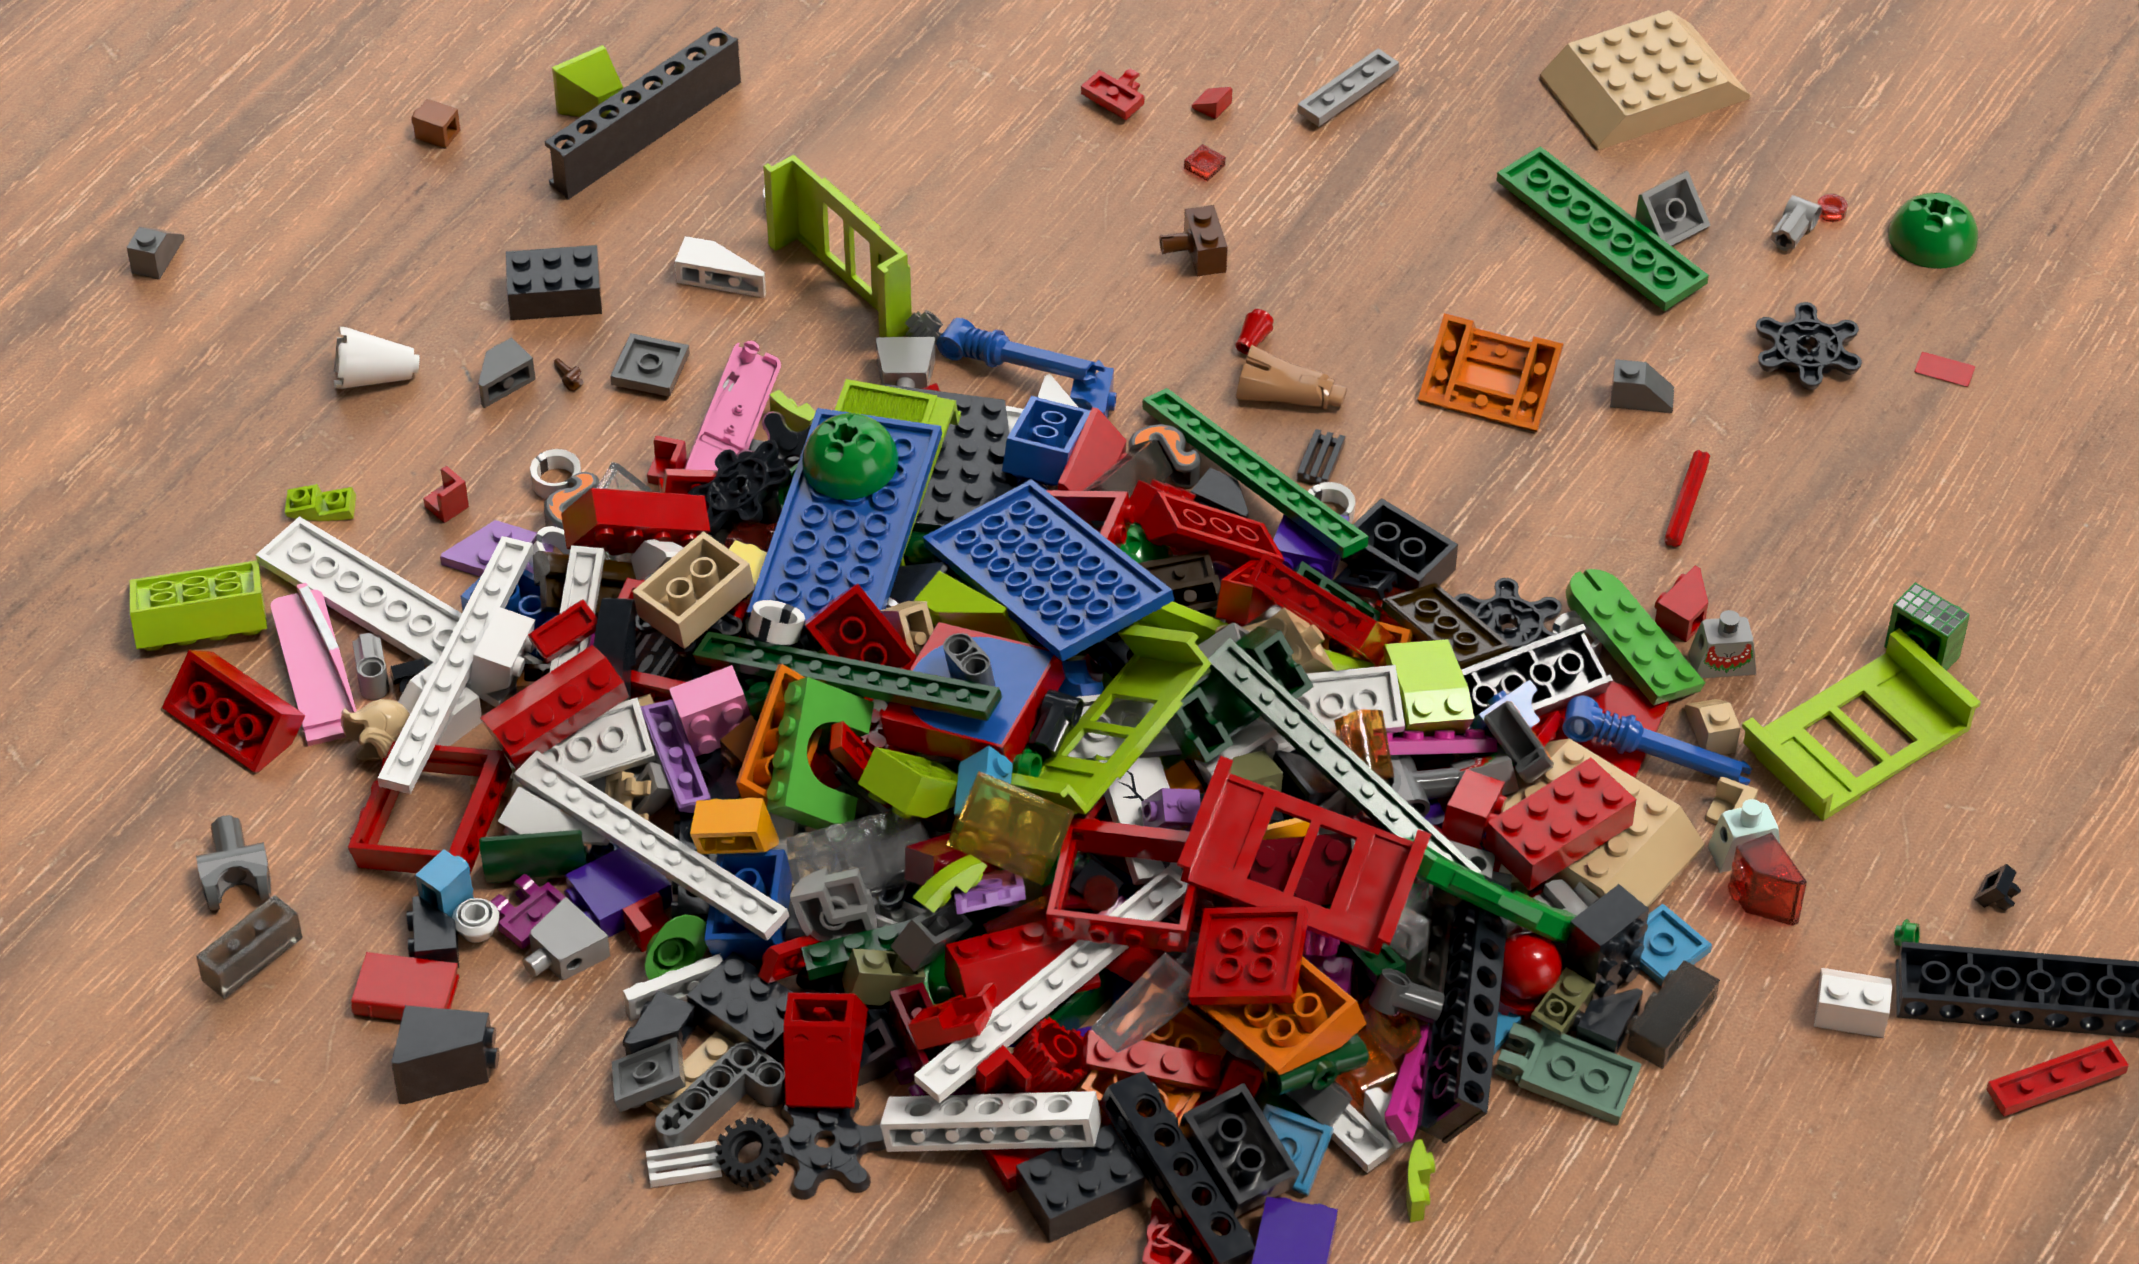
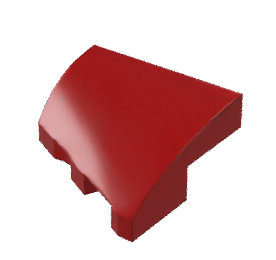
(953, 1019)
(1164, 1240)

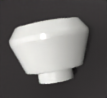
(476, 919)

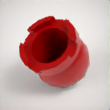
(1528, 973)

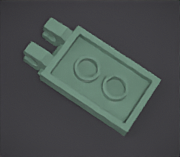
(1569, 1071)

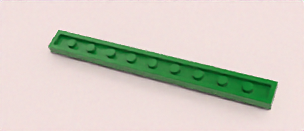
(1256, 473)

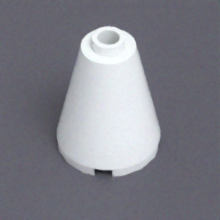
(371, 360)

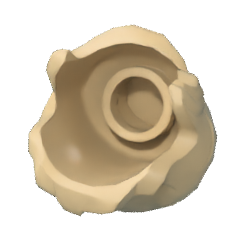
(375, 727)

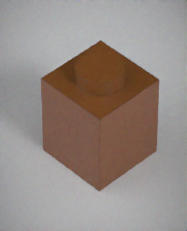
(436, 123)

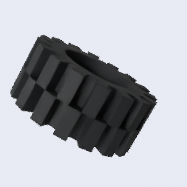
(737, 1139)

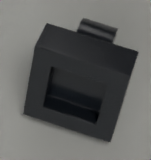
(404, 672)
(1997, 888)

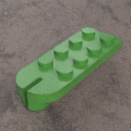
(1631, 636)

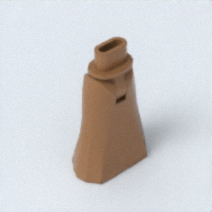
(1276, 380)

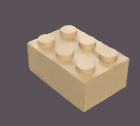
(693, 590)

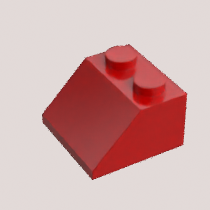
(1471, 807)

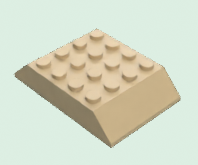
(1640, 79)
(1639, 858)

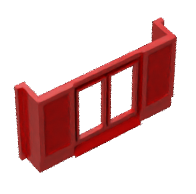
(1229, 837)

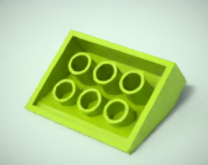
(197, 605)

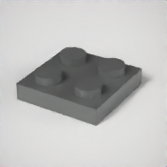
(650, 364)
(648, 1074)

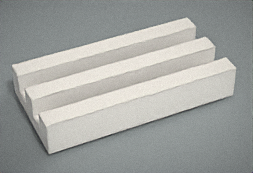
(682, 1159)

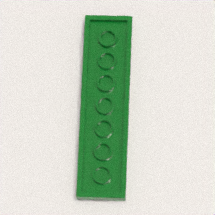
(1602, 228)

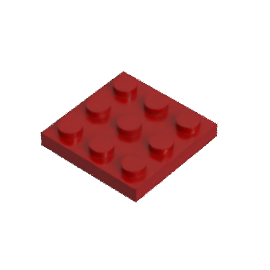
(1249, 955)

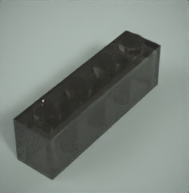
(1139, 464)

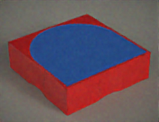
(1021, 673)

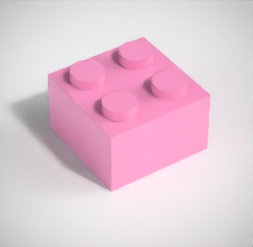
(710, 708)

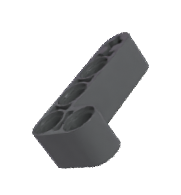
(1323, 1104)
(683, 1124)

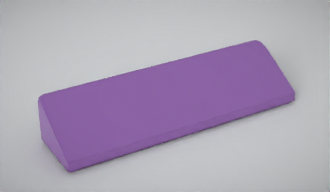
(675, 755)

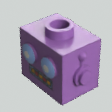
(1171, 809)

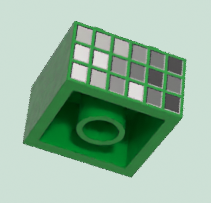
(1930, 623)

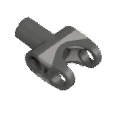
(1420, 786)
(232, 863)

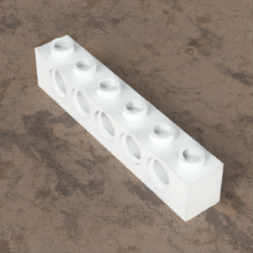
(991, 1121)

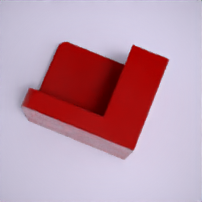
(669, 454)
(449, 498)
(644, 919)

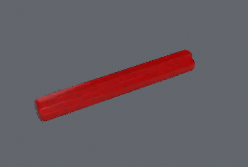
(1687, 498)

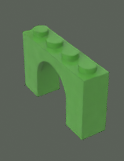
(793, 787)

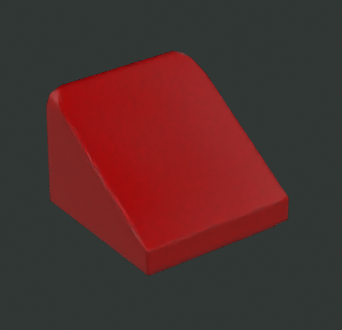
(1213, 101)

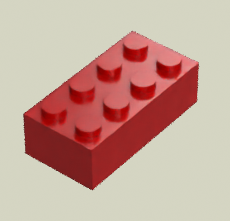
(627, 518)
(1560, 823)

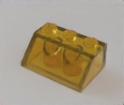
(1010, 828)

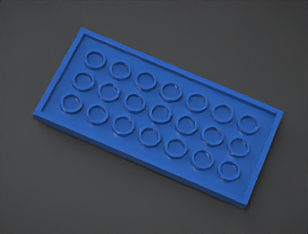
(835, 543)
(1048, 569)

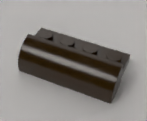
(551, 572)
(1190, 578)

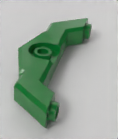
(1474, 888)

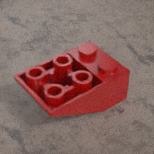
(823, 1049)

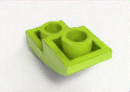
(795, 417)
(316, 505)
(962, 874)
(1418, 1179)

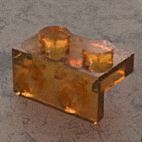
(1394, 1034)

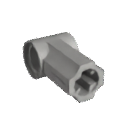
(1796, 220)
(370, 666)

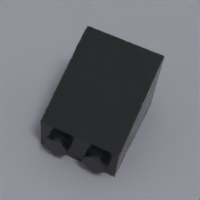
(442, 1052)

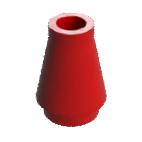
(1255, 329)

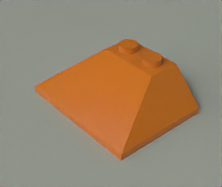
(1490, 373)

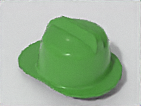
(675, 945)

